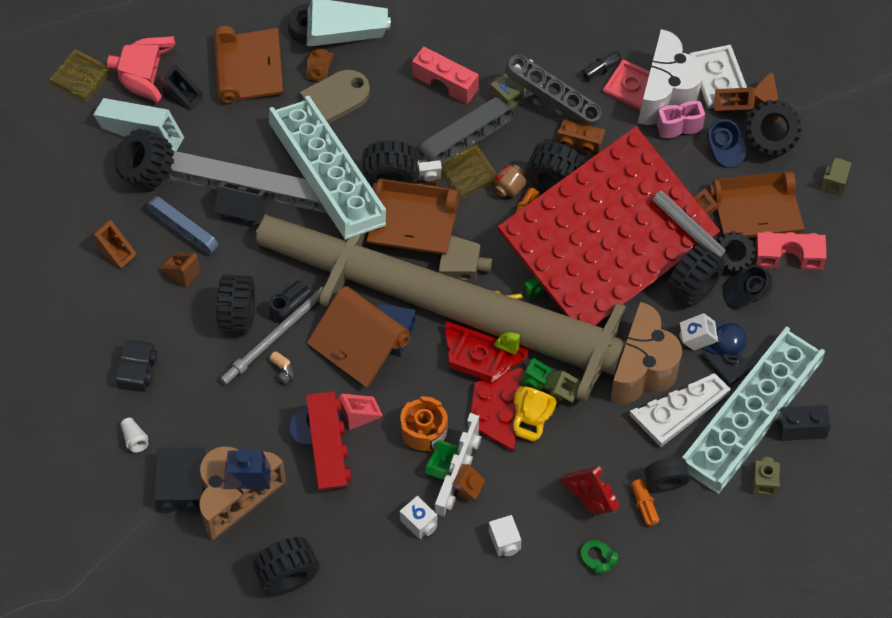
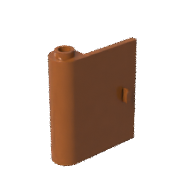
(244, 64)
(757, 203)
(416, 216)
(359, 332)

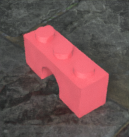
(460, 81)
(807, 247)

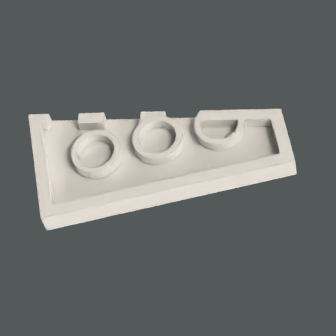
(673, 413)
(467, 443)

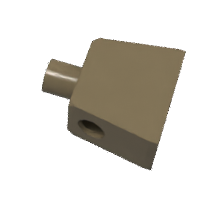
(464, 260)

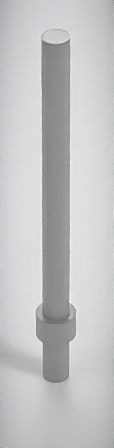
(240, 365)

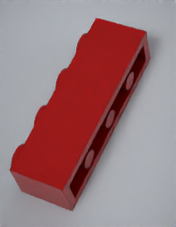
(326, 441)

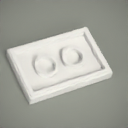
(720, 71)

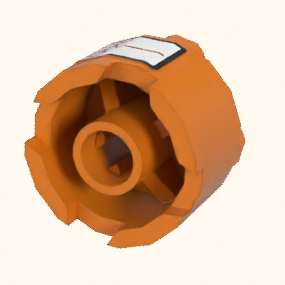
(423, 423)

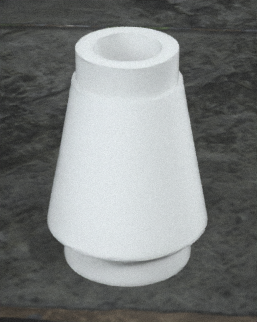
(134, 436)

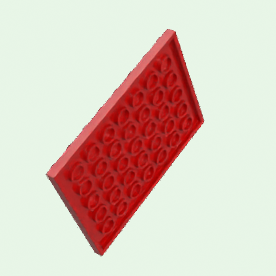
(601, 233)

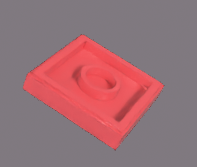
(628, 84)

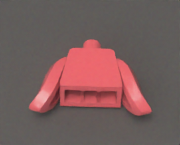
(139, 65)

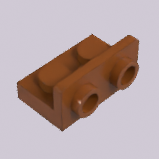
(580, 136)

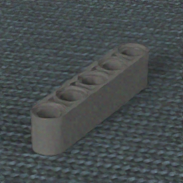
(548, 80)
(466, 131)

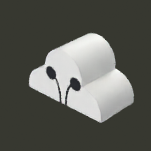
(672, 78)

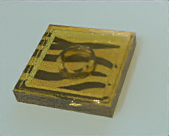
(80, 75)
(469, 171)

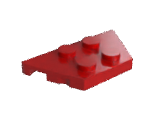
(477, 355)
(496, 407)
(591, 491)

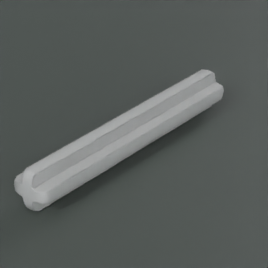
(687, 223)

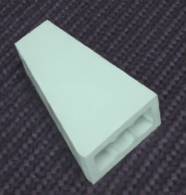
(344, 22)
(125, 117)

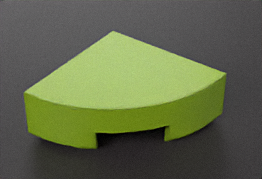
(508, 342)

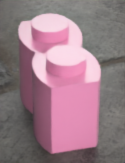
(684, 119)

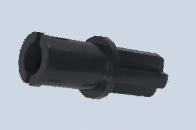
(601, 65)

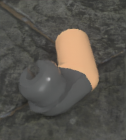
(287, 372)

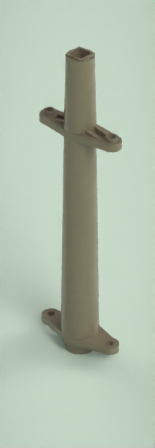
(539, 329)

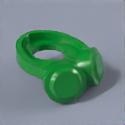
(610, 556)

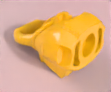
(533, 409)

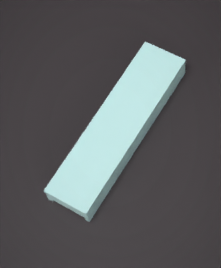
(327, 169)
(752, 410)

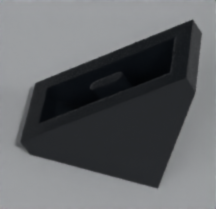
(179, 87)

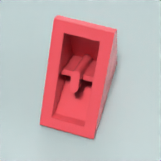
(359, 410)

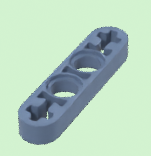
(182, 225)

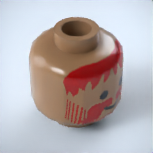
(510, 181)

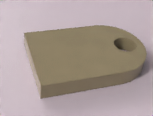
(337, 96)

